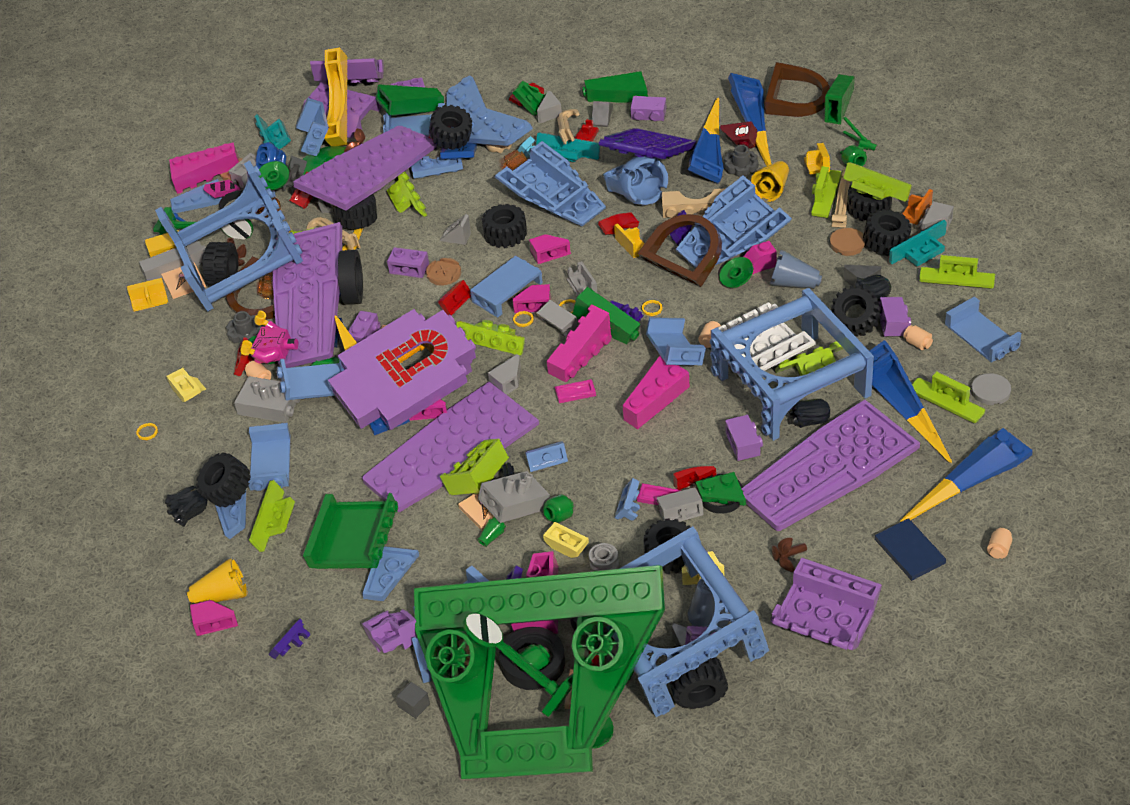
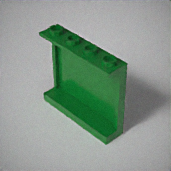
(350, 533)

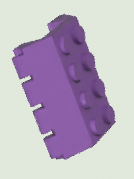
(357, 70)
(357, 106)
(828, 605)

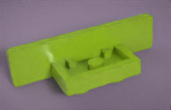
(875, 183)
(825, 191)
(403, 195)
(957, 271)
(493, 336)
(811, 362)
(949, 395)
(272, 516)

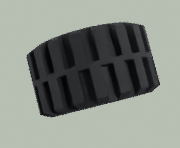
(451, 117)
(864, 204)
(357, 216)
(504, 225)
(885, 230)
(219, 262)
(852, 297)
(223, 479)
(661, 533)
(701, 685)

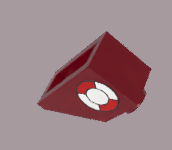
(741, 133)

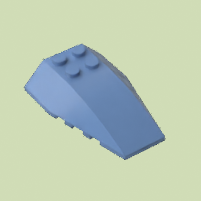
(553, 185)
(740, 220)

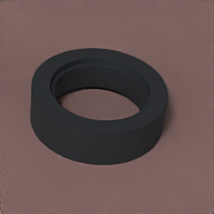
(350, 276)
(526, 637)

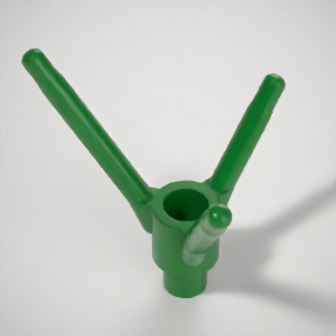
(864, 143)

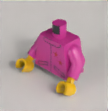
(271, 342)

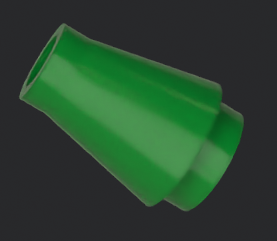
(491, 531)

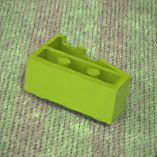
(478, 468)

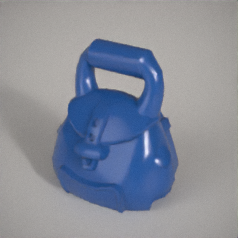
(269, 152)

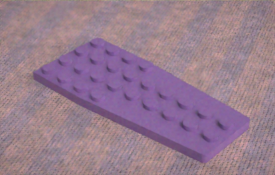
(366, 167)
(309, 295)
(417, 465)
(828, 465)

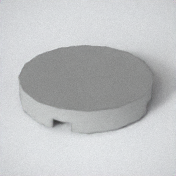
(991, 389)

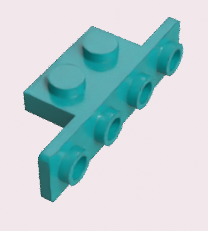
(275, 133)
(573, 149)
(921, 246)

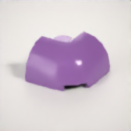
(391, 630)

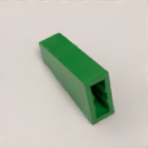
(615, 88)
(838, 98)
(408, 99)
(622, 325)

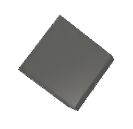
(413, 700)

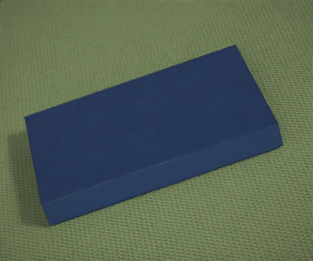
(910, 549)

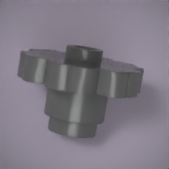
(741, 161)
(242, 326)

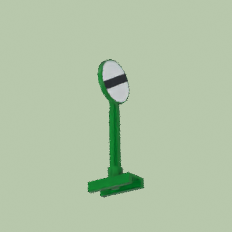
(238, 229)
(489, 634)

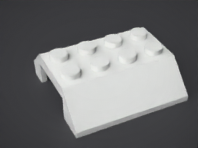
(773, 344)

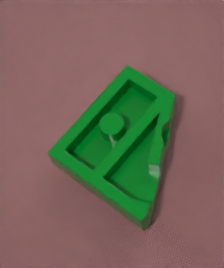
(528, 96)
(721, 489)

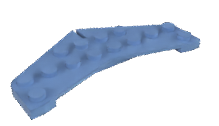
(487, 125)

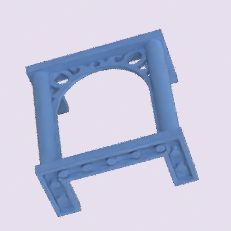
(251, 199)
(781, 399)
(743, 627)

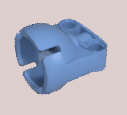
(638, 180)

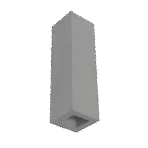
(170, 260)

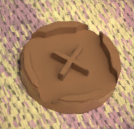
(847, 241)
(443, 271)

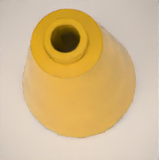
(770, 180)
(219, 585)

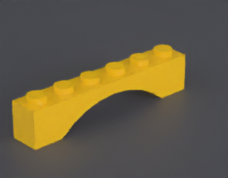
(337, 79)

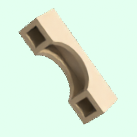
(675, 202)

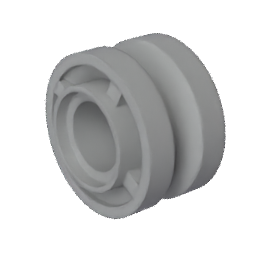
(603, 557)

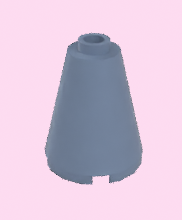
(794, 273)
(703, 607)

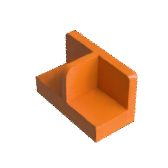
(917, 207)

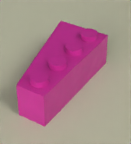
(202, 165)
(581, 344)
(655, 392)
(541, 565)

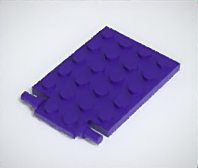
(647, 143)

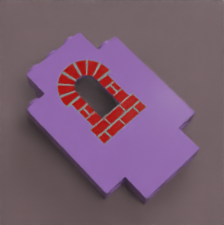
(379, 385)

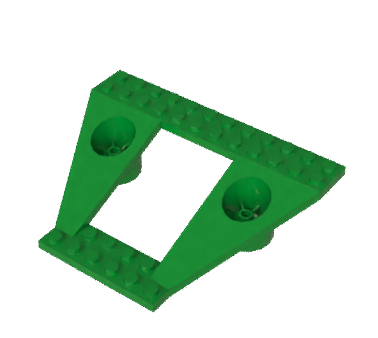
(619, 598)

